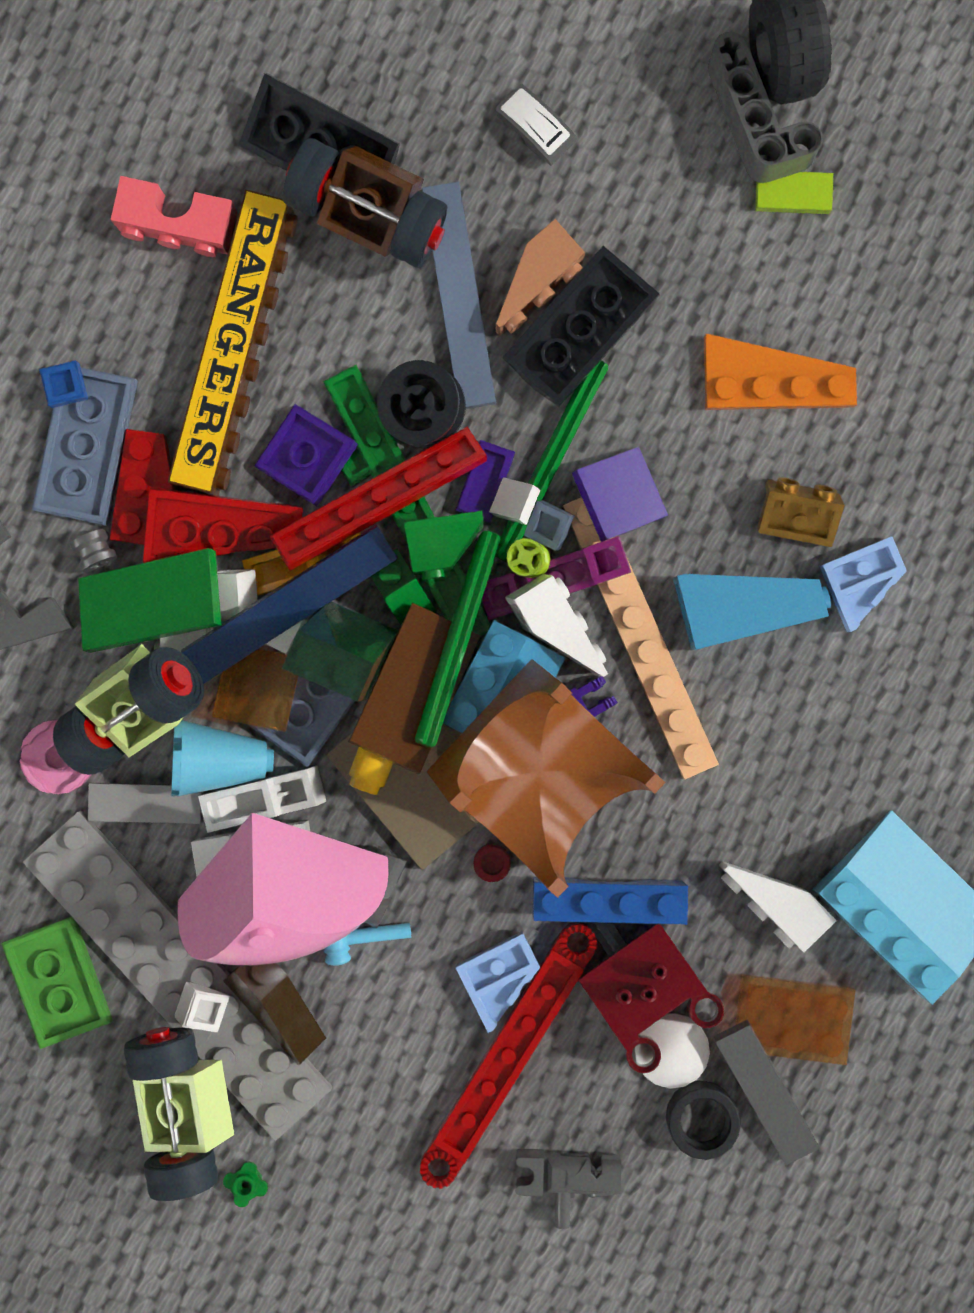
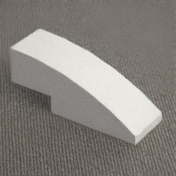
(263, 797)

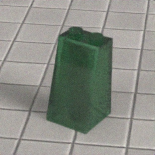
(341, 651)

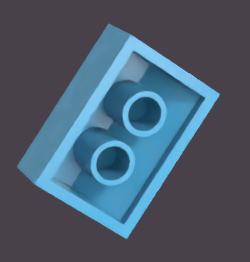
(494, 666)

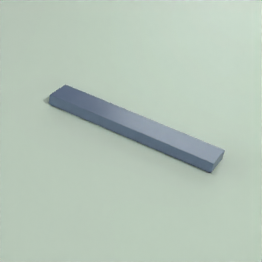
(461, 301)

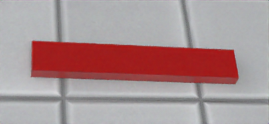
(378, 498)

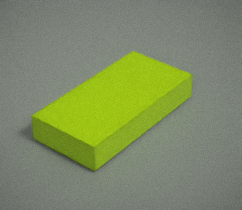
(796, 194)

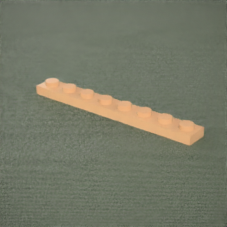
(650, 659)

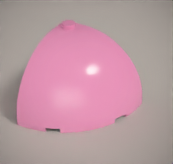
(278, 895)

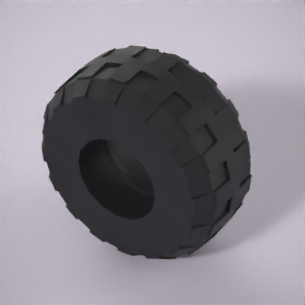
(790, 47)

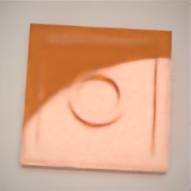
(256, 691)

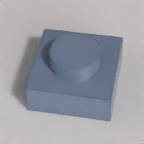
(549, 525)

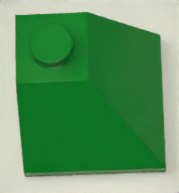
(440, 542)

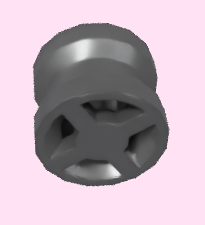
(93, 550)

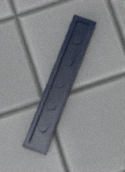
(290, 603)

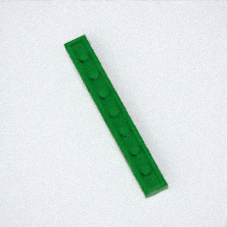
(362, 418)

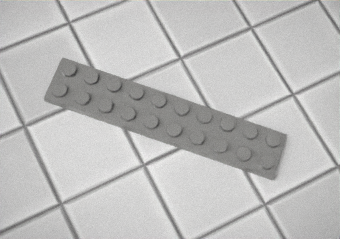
(146, 945)

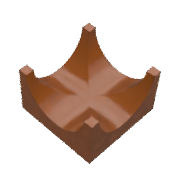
(538, 771)

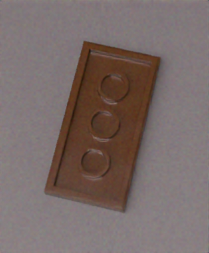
(402, 689)

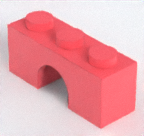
(204, 226)

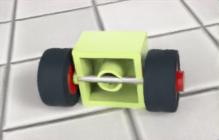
(128, 708)
(179, 1111)

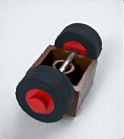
(366, 201)

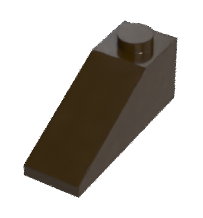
(278, 1007)

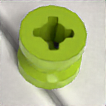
(523, 552)

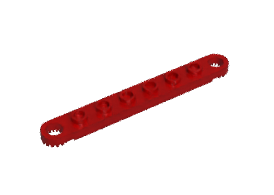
(507, 1055)

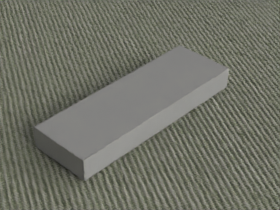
(142, 804)

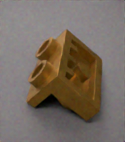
(801, 512)

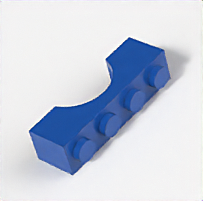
(613, 902)

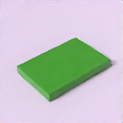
(57, 982)

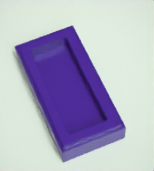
(485, 480)

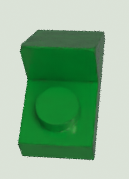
(400, 588)

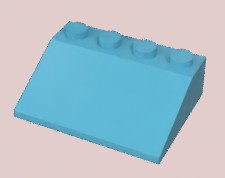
(905, 906)

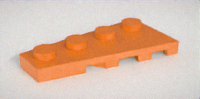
(767, 378)

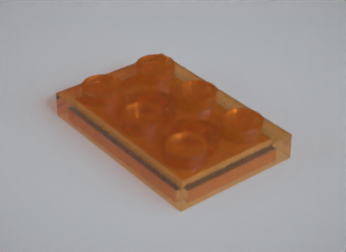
(798, 1017)

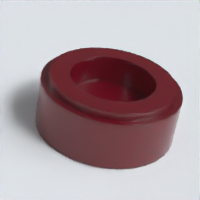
(492, 862)

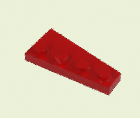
(194, 521)

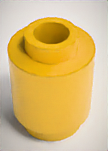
(369, 772)

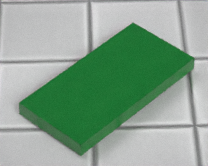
(149, 601)

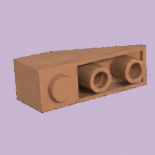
(544, 265)

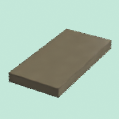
(410, 808)

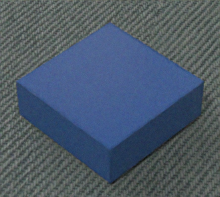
(63, 384)

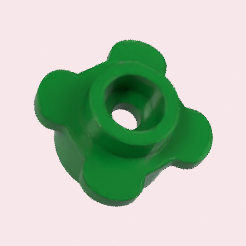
(248, 1173)

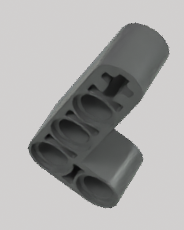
(755, 107)

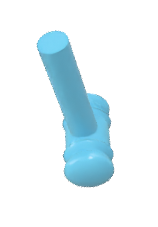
(338, 952)

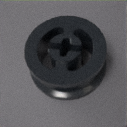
(399, 387)

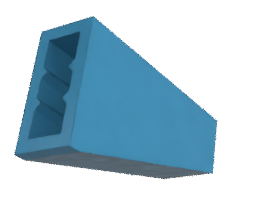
(737, 607)

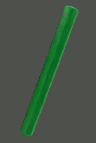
(556, 449)
(457, 639)

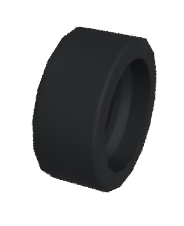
(698, 1149)

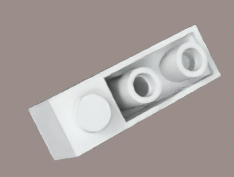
(547, 615)
(793, 909)

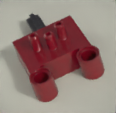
(642, 986)

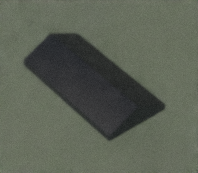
(288, 117)
(580, 326)

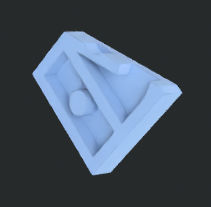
(862, 579)
(498, 976)

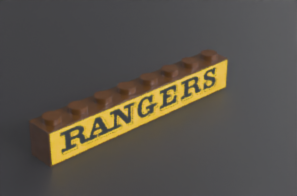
(232, 344)

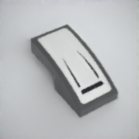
(536, 123)

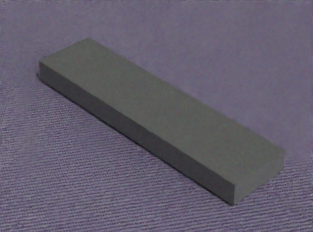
(766, 1092)

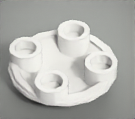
(682, 1049)

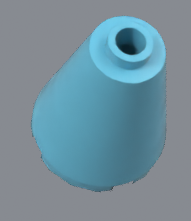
(215, 759)

